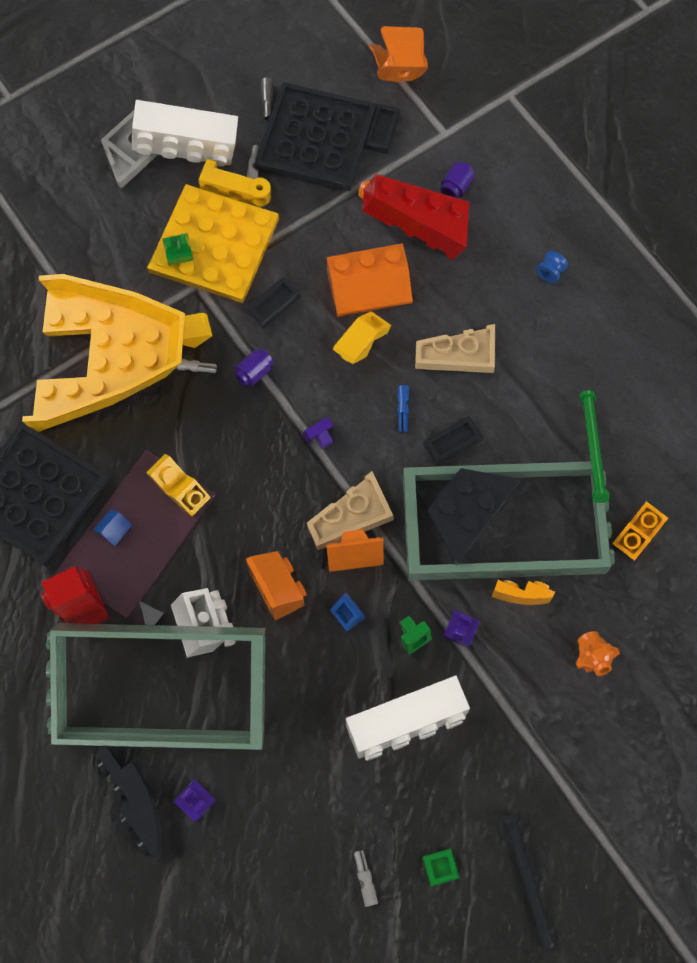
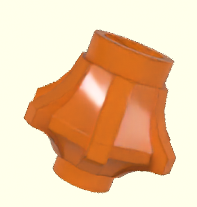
(595, 654)

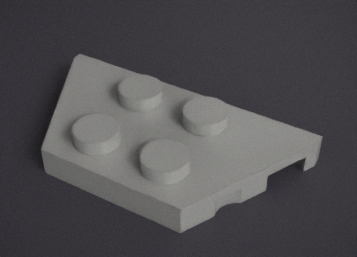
(118, 148)

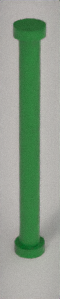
(600, 493)

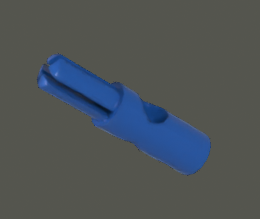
(403, 410)

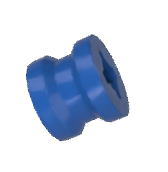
(551, 267)

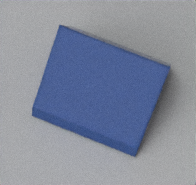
(113, 527)
(347, 612)

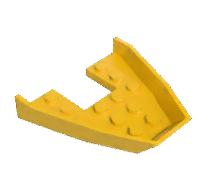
(130, 346)

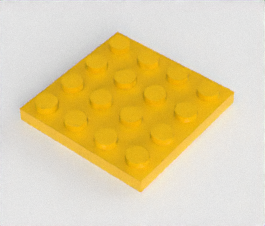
(224, 240)

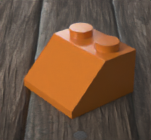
(276, 584)

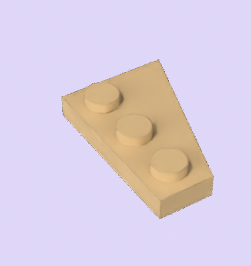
(463, 352)
(359, 509)

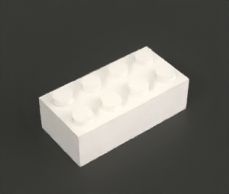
(183, 133)
(407, 717)

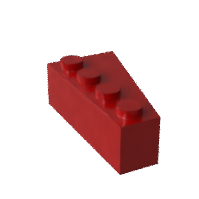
(419, 213)
(74, 597)

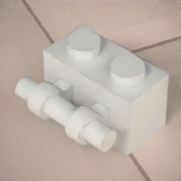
(204, 610)

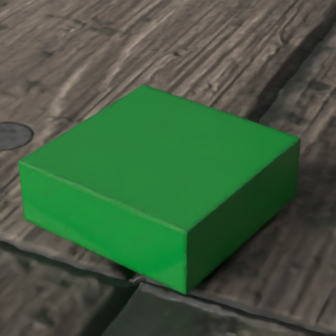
(440, 867)

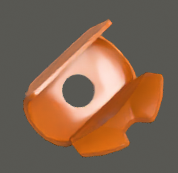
(404, 54)

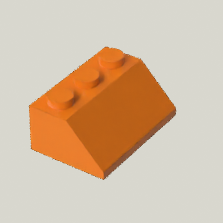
(369, 279)

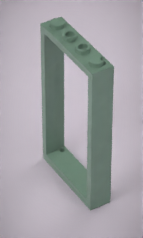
(503, 569)
(143, 737)

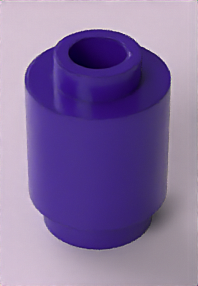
(457, 179)
(253, 367)

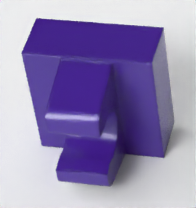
(320, 433)
(461, 629)
(194, 800)

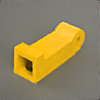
(234, 186)

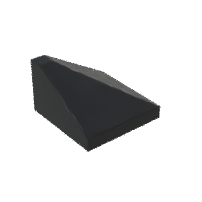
(145, 615)

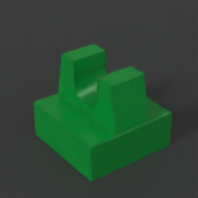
(177, 249)
(414, 635)

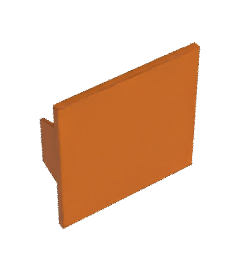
(355, 551)

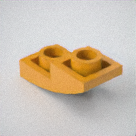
(640, 531)
(533, 594)

